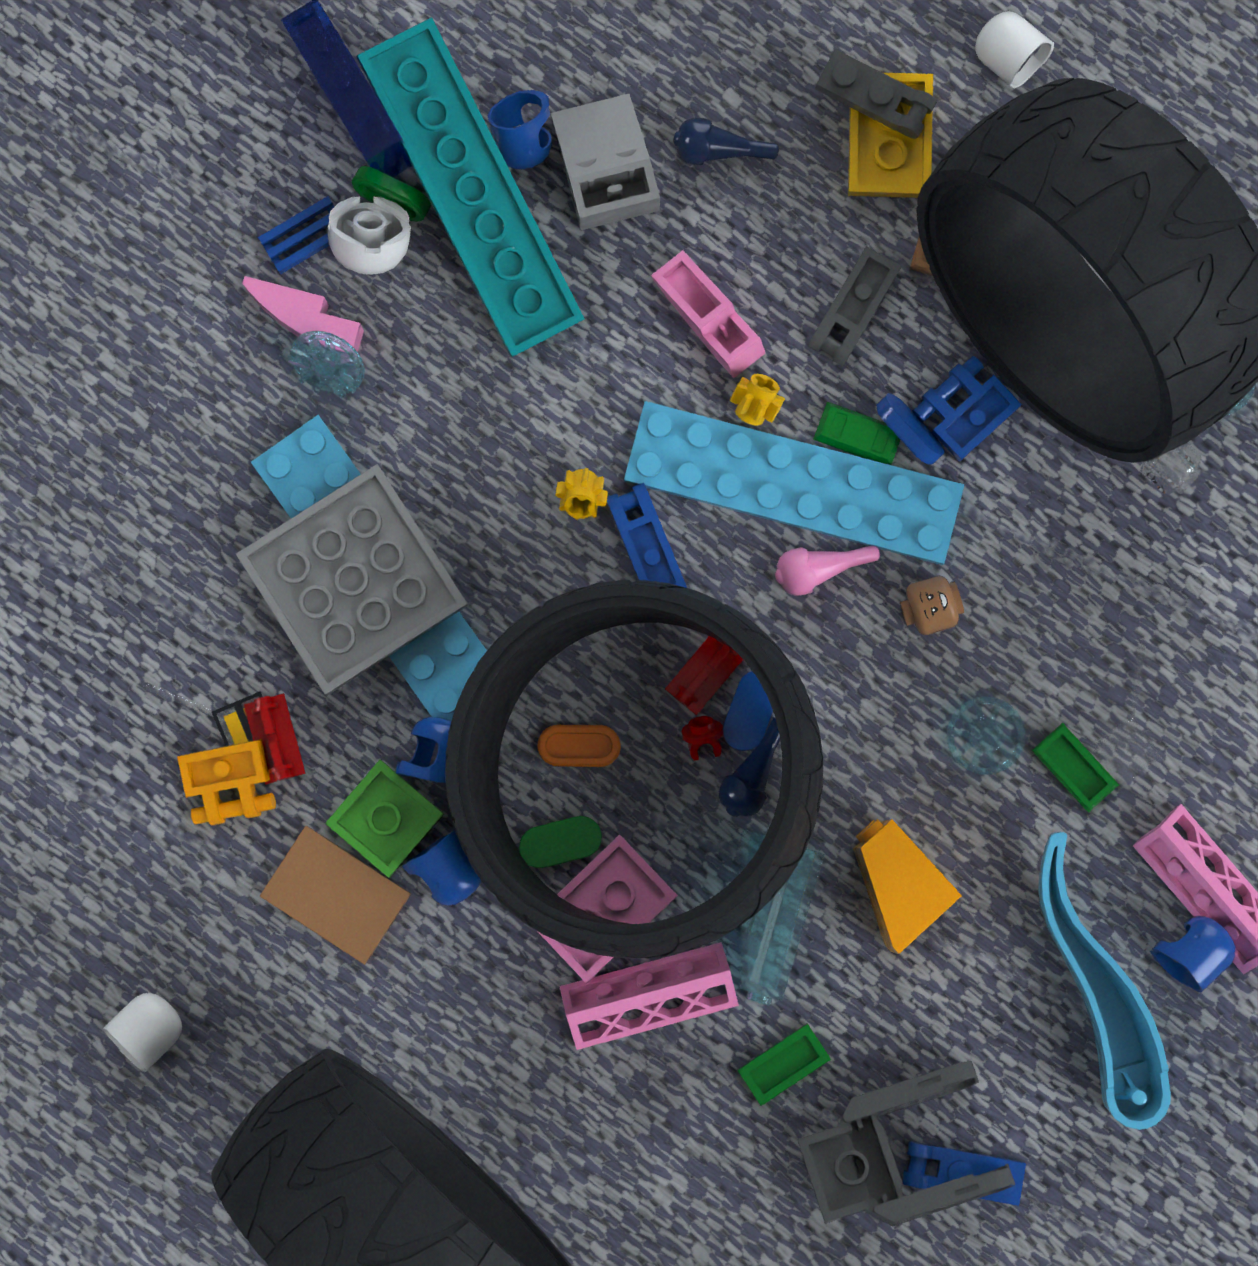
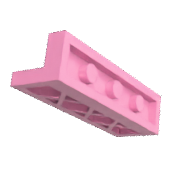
(1200, 890)
(647, 989)

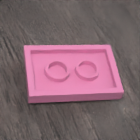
(617, 888)

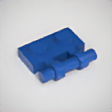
(976, 417)

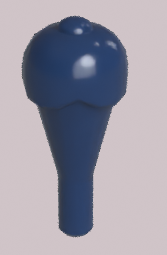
(702, 142)
(745, 789)

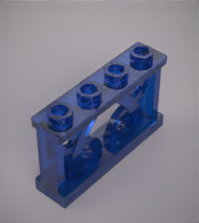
(347, 88)

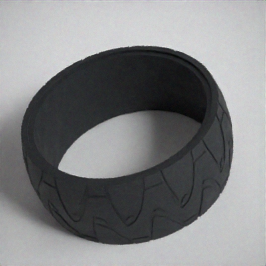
(1160, 225)
(480, 727)
(359, 1177)

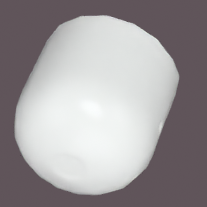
(1007, 44)
(145, 1029)

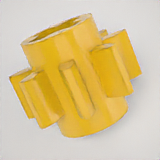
(757, 399)
(581, 493)

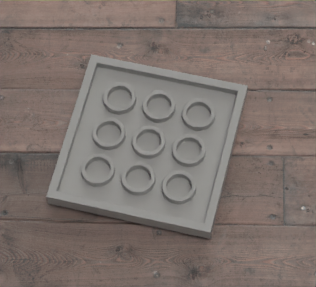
(351, 579)

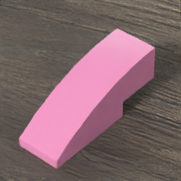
(302, 311)
(709, 314)

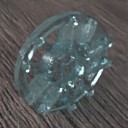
(327, 363)

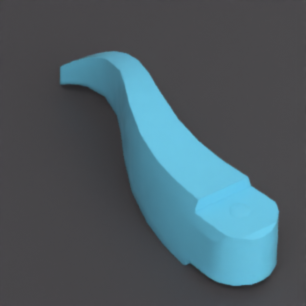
(1125, 1033)

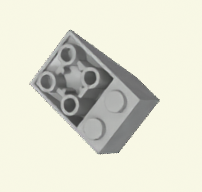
(606, 162)

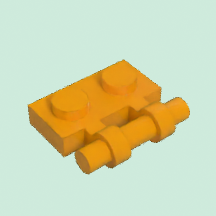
(224, 769)

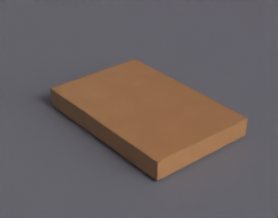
(335, 895)

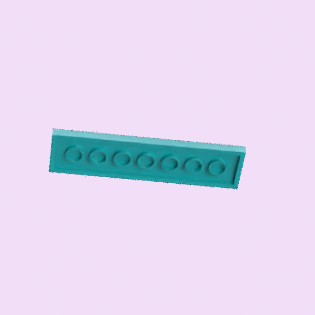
(470, 187)

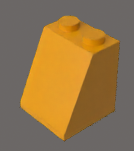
(901, 884)

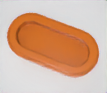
(579, 745)

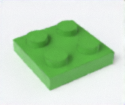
(384, 818)

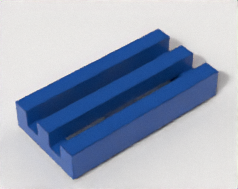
(291, 224)

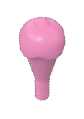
(803, 570)

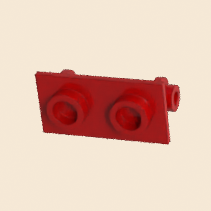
(703, 674)
(272, 723)

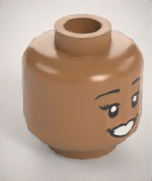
(932, 605)

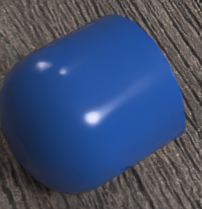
(521, 144)
(428, 733)
(445, 870)
(1201, 953)

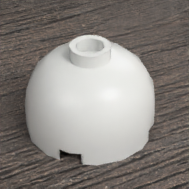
(368, 235)

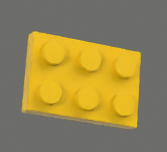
(885, 160)

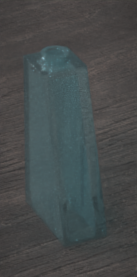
(774, 933)

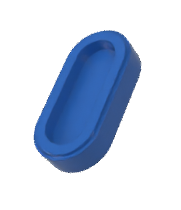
(909, 429)
(747, 715)

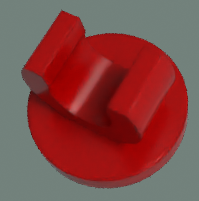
(702, 731)

